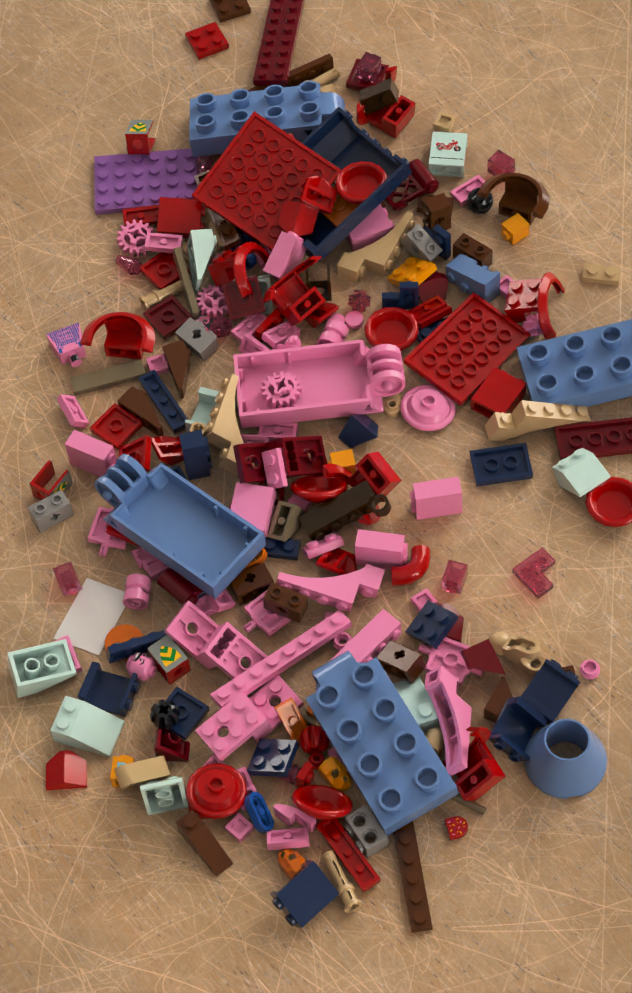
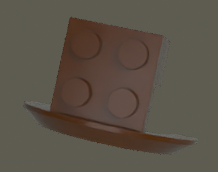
(521, 195)

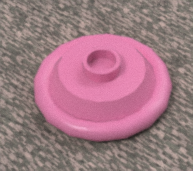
(427, 408)

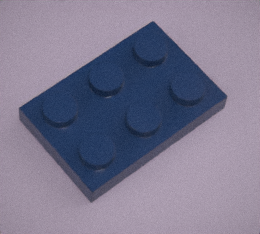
(501, 464)

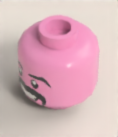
(142, 665)

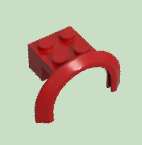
(391, 118)
(232, 266)
(293, 296)
(532, 296)
(126, 335)
(370, 468)
(481, 770)

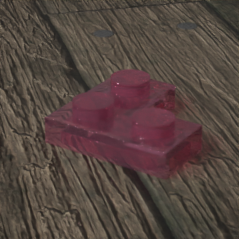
(531, 572)

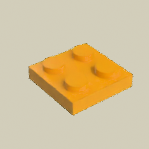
(412, 270)

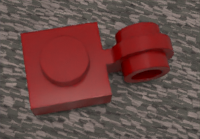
(306, 773)

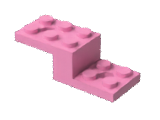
(213, 643)
(246, 718)

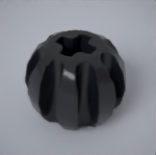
(479, 204)
(165, 714)

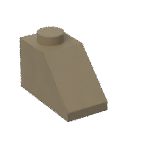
(285, 521)

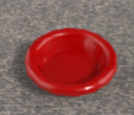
(359, 181)
(391, 327)
(318, 488)
(611, 502)
(216, 791)
(322, 802)

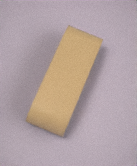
(142, 772)

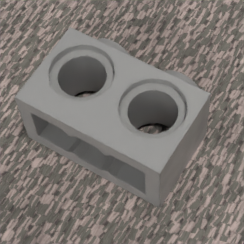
(370, 829)

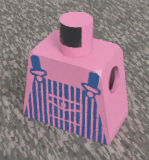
(66, 344)

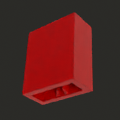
(180, 216)
(498, 394)

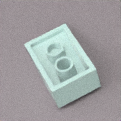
(200, 251)
(40, 667)
(418, 703)
(86, 727)
(164, 795)

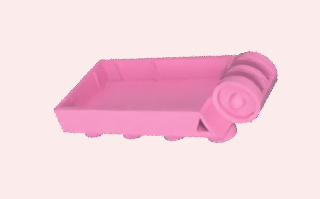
(333, 377)

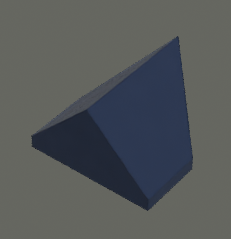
(358, 430)

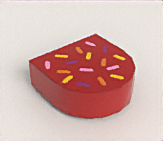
(456, 827)

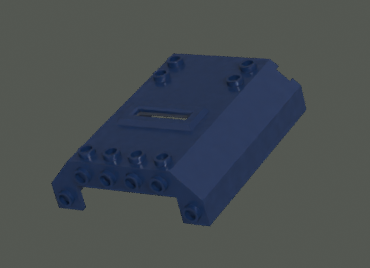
(343, 144)

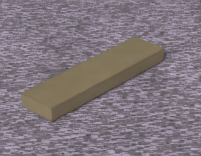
(186, 282)
(107, 377)

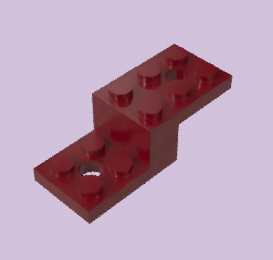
(294, 454)

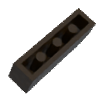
(342, 510)

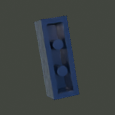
(196, 454)

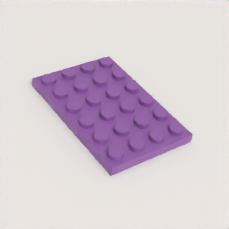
(141, 179)

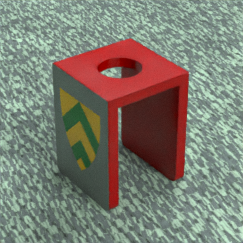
(137, 137)
(44, 476)
(169, 659)

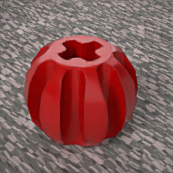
(313, 740)

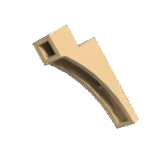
(377, 256)
(533, 416)
(223, 427)

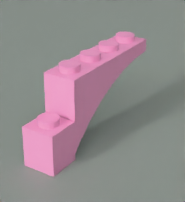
(337, 590)
(453, 716)

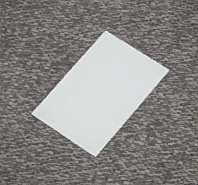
(92, 616)

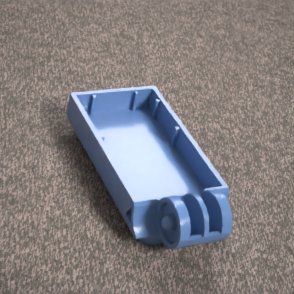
(292, 109)
(580, 366)
(179, 524)
(379, 741)

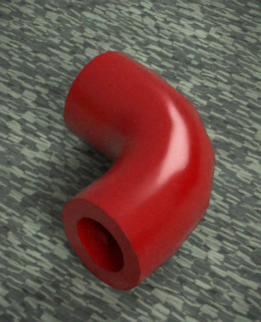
(414, 569)

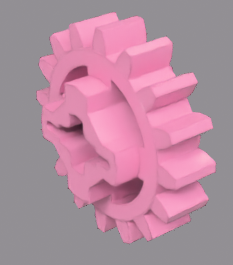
(134, 236)
(212, 301)
(281, 389)

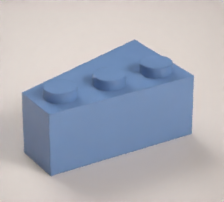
(473, 278)

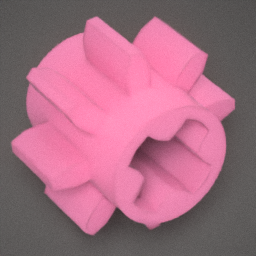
(532, 325)

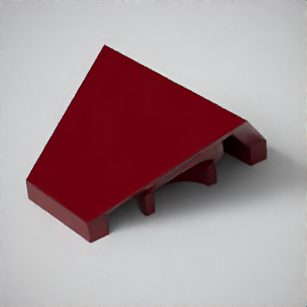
(482, 658)
(171, 746)

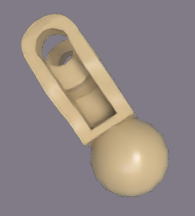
(518, 650)

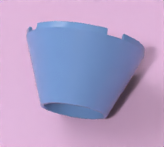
(564, 776)

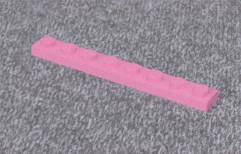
(282, 658)

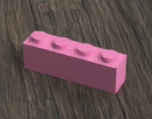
(373, 637)

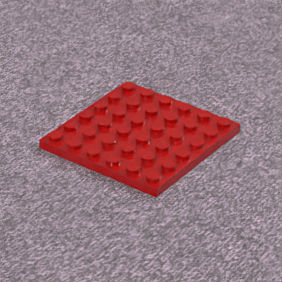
(257, 176)

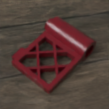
(420, 179)
(179, 587)

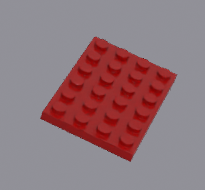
(466, 348)

